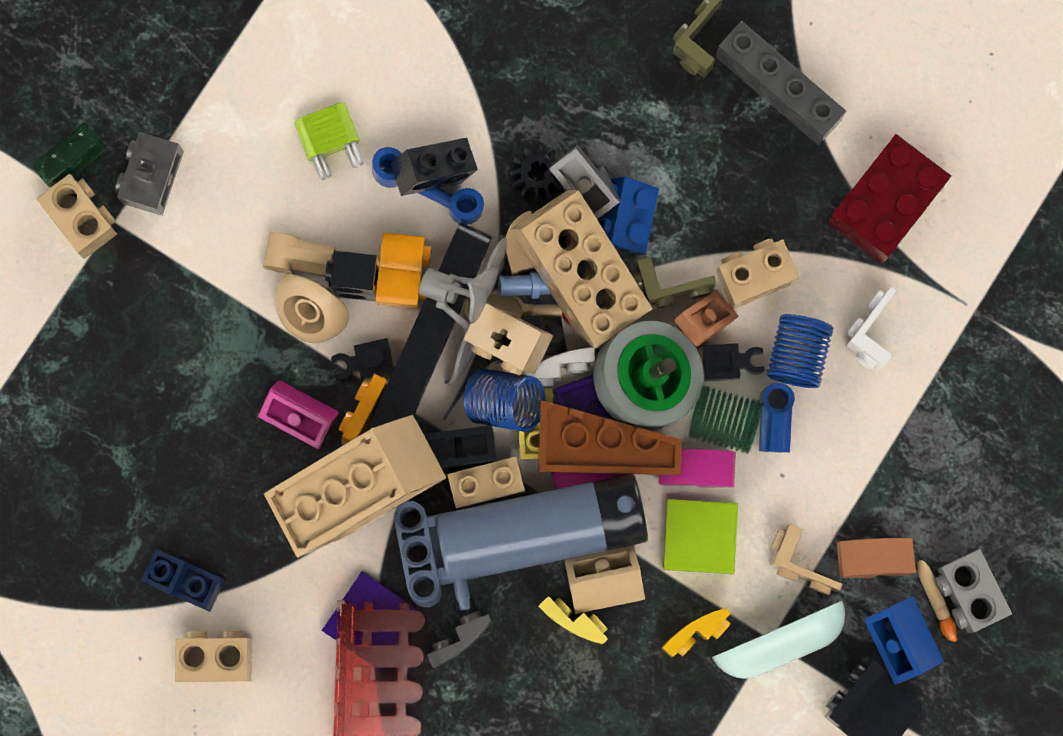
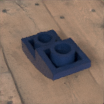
(182, 580)

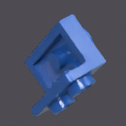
(630, 220)

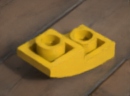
(706, 626)

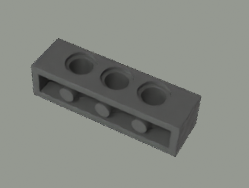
(780, 83)

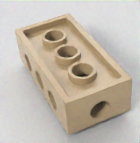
(604, 268)

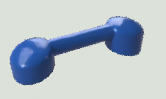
(464, 205)

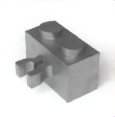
(149, 173)

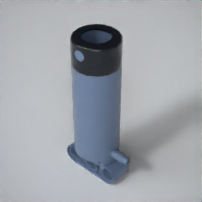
(518, 534)

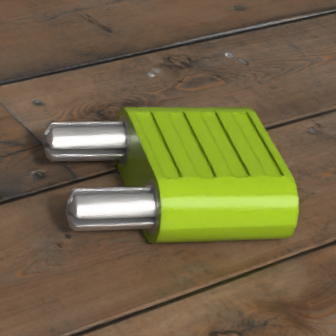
(326, 134)

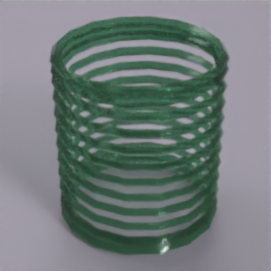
(706, 432)

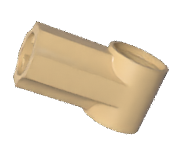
(289, 254)

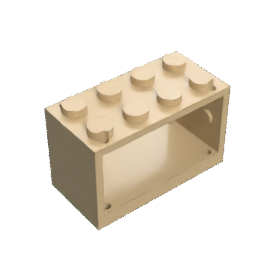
(354, 485)

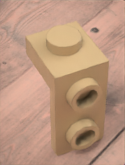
(785, 545)

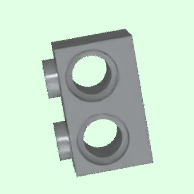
(981, 587)

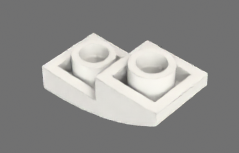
(575, 362)

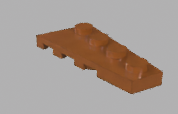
(595, 444)

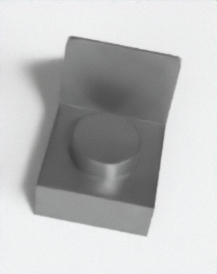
(578, 173)

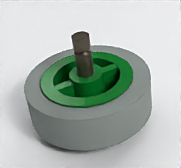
(648, 375)

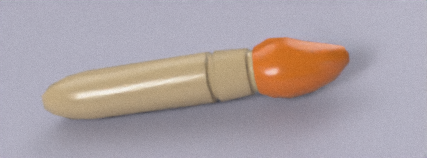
(946, 623)

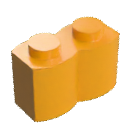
(402, 270)

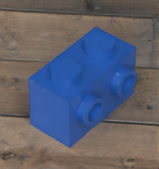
(903, 640)

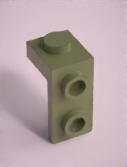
(692, 56)
(648, 283)

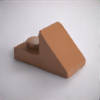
(706, 319)

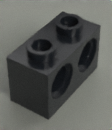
(433, 166)
(353, 275)
(463, 447)

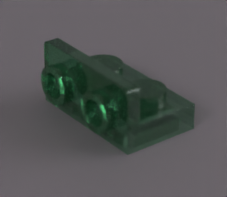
(69, 155)

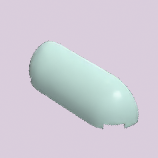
(783, 644)

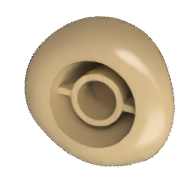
(309, 309)

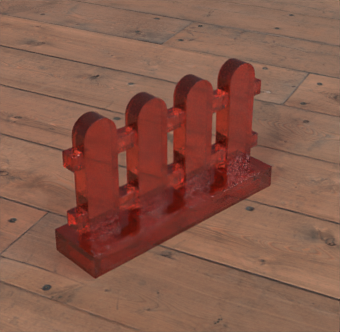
(375, 655)

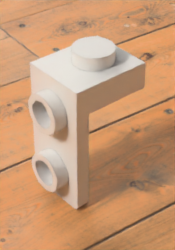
(868, 351)

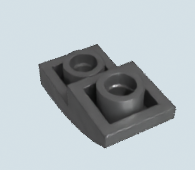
(471, 629)

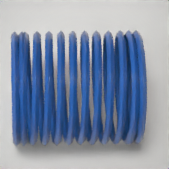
(807, 379)
(503, 400)

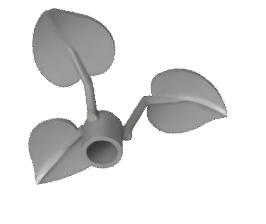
(446, 289)

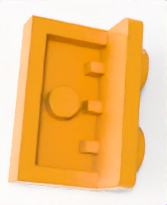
(369, 397)

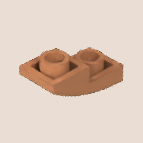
(876, 557)

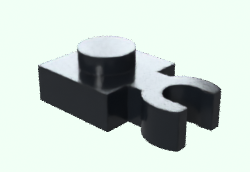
(369, 359)
(724, 362)

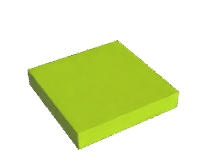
(700, 536)

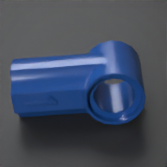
(776, 423)

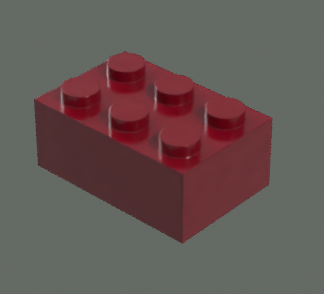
(889, 199)

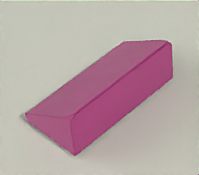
(298, 414)

